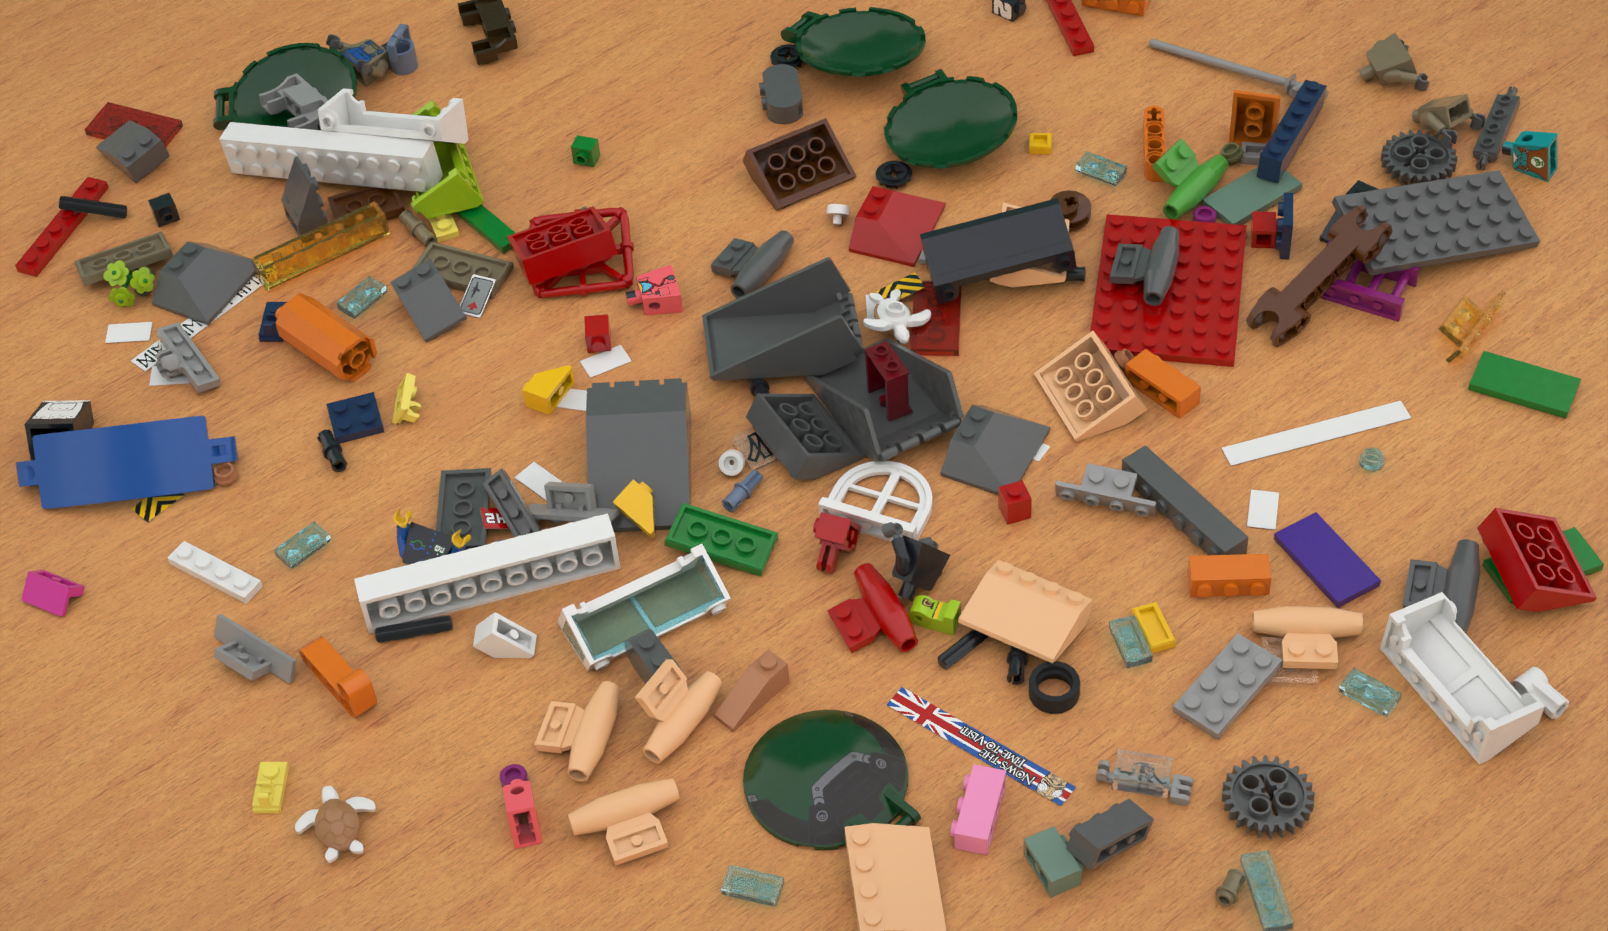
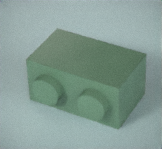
(1052, 861)

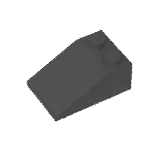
(134, 150)
(428, 300)

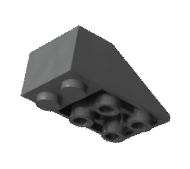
(301, 200)

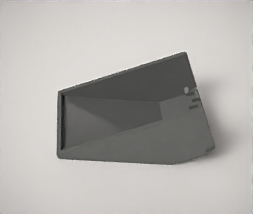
(786, 328)
(859, 413)
(640, 437)

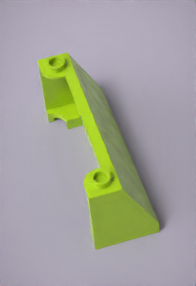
(458, 186)

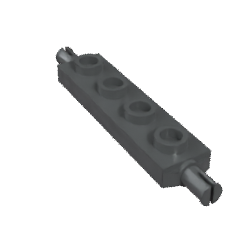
(1496, 127)

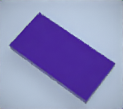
(1327, 559)

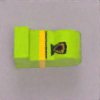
(935, 614)

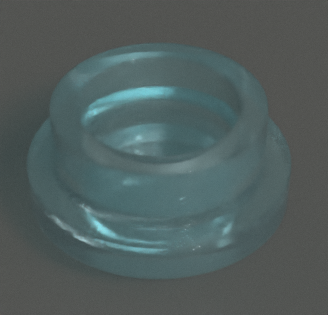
(1372, 460)

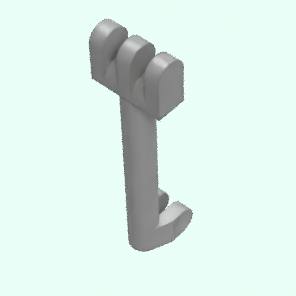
(1178, 790)

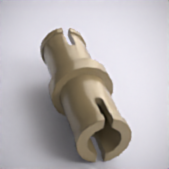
(417, 228)

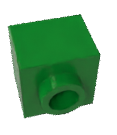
(585, 151)

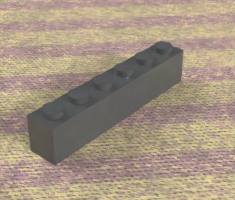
(1184, 505)

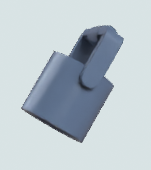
(402, 51)

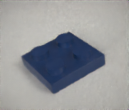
(1284, 226)
(355, 418)

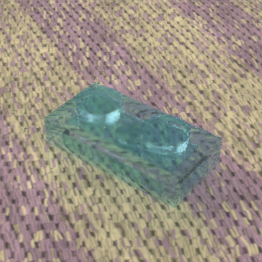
(1101, 168)
(361, 297)
(302, 545)
(1130, 641)
(1370, 692)
(752, 885)

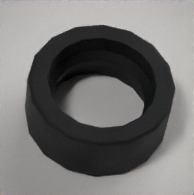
(1049, 703)

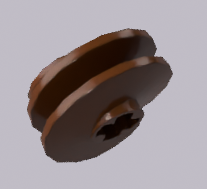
(1075, 208)

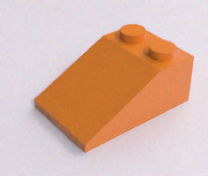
(1253, 117)

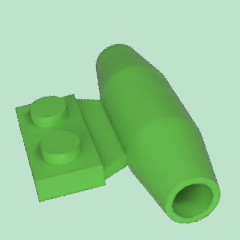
(1191, 181)

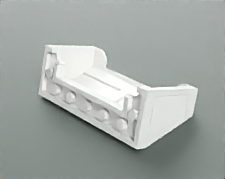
(348, 115)
(1457, 678)

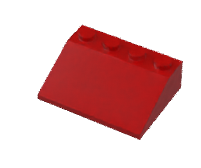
(563, 245)
(1534, 561)

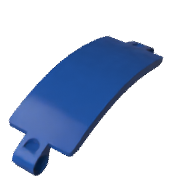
(124, 462)

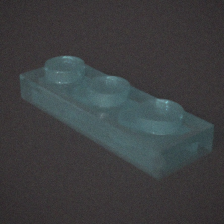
(1266, 891)

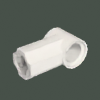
(1536, 682)

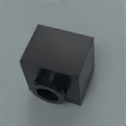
(164, 209)

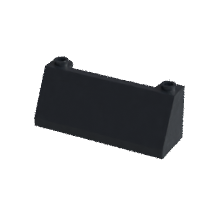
(997, 247)

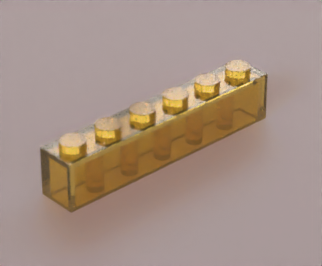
(320, 246)

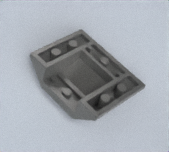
(201, 281)
(992, 448)

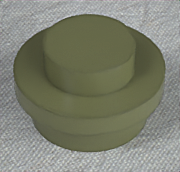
(1232, 152)

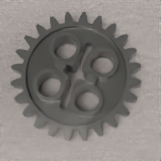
(1418, 158)
(1291, 791)

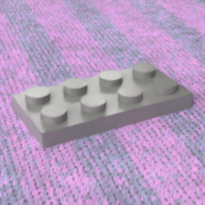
(1227, 686)

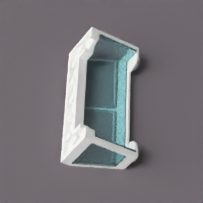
(655, 601)

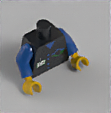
(422, 543)

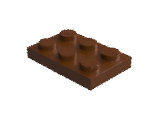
(352, 200)

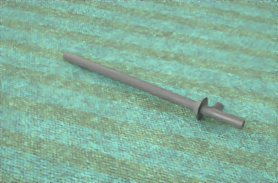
(1290, 84)

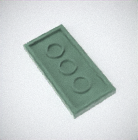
(1248, 194)

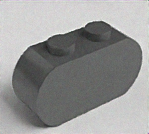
(781, 94)
(646, 653)

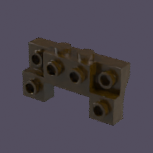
(496, 27)

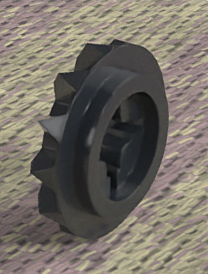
(780, 54)
(901, 170)

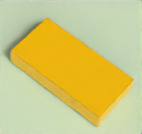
(1154, 627)

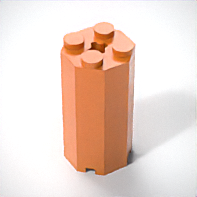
(325, 337)

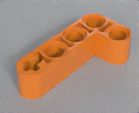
(1153, 140)
(348, 686)

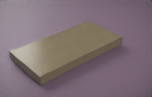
(133, 254)
(459, 265)

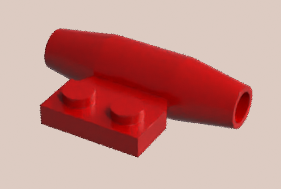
(877, 611)

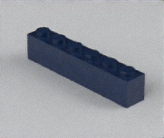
(1291, 131)

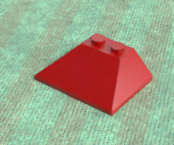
(892, 225)

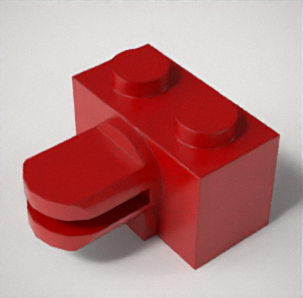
(835, 535)

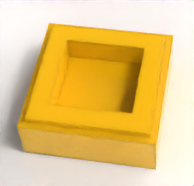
(1040, 143)

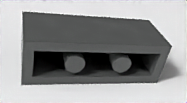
(1109, 833)

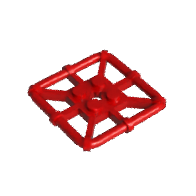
(626, 247)

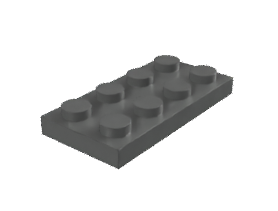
(460, 504)

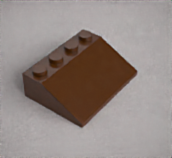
(798, 164)

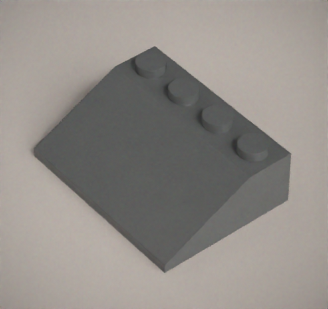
(802, 434)

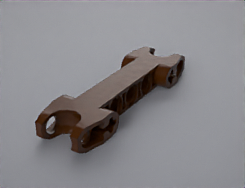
(1346, 247)

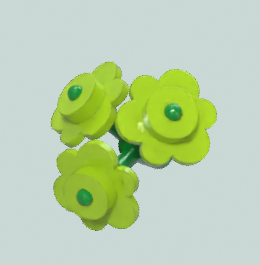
(119, 275)

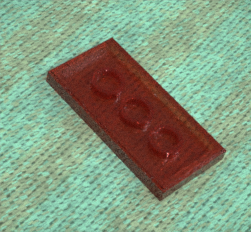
(114, 116)
(942, 332)

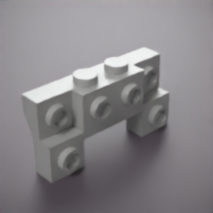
(298, 99)

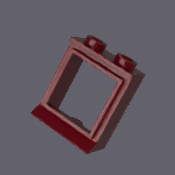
(888, 371)

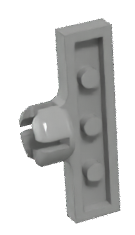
(184, 358)

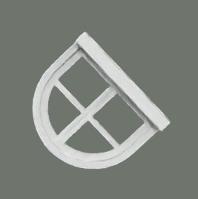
(872, 521)

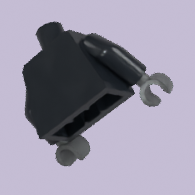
(916, 561)

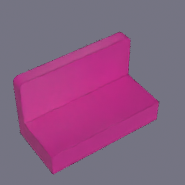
(50, 591)

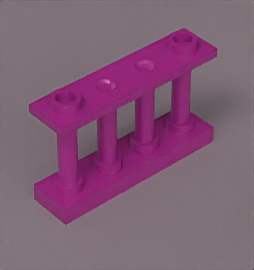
(1369, 299)

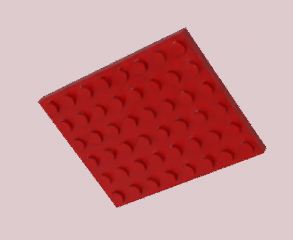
(1201, 307)

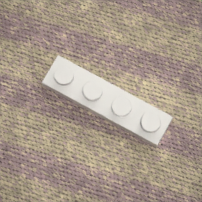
(215, 572)

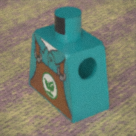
(1534, 154)

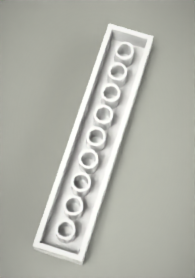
(332, 156)
(488, 573)

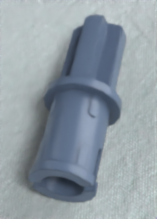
(742, 491)

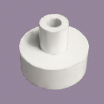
(838, 212)
(731, 462)

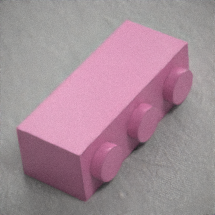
(978, 809)

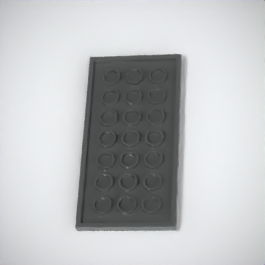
(1443, 221)

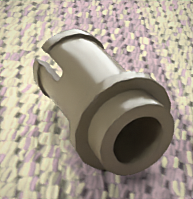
(1227, 893)

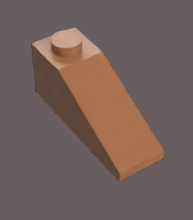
(753, 690)

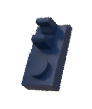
(268, 329)

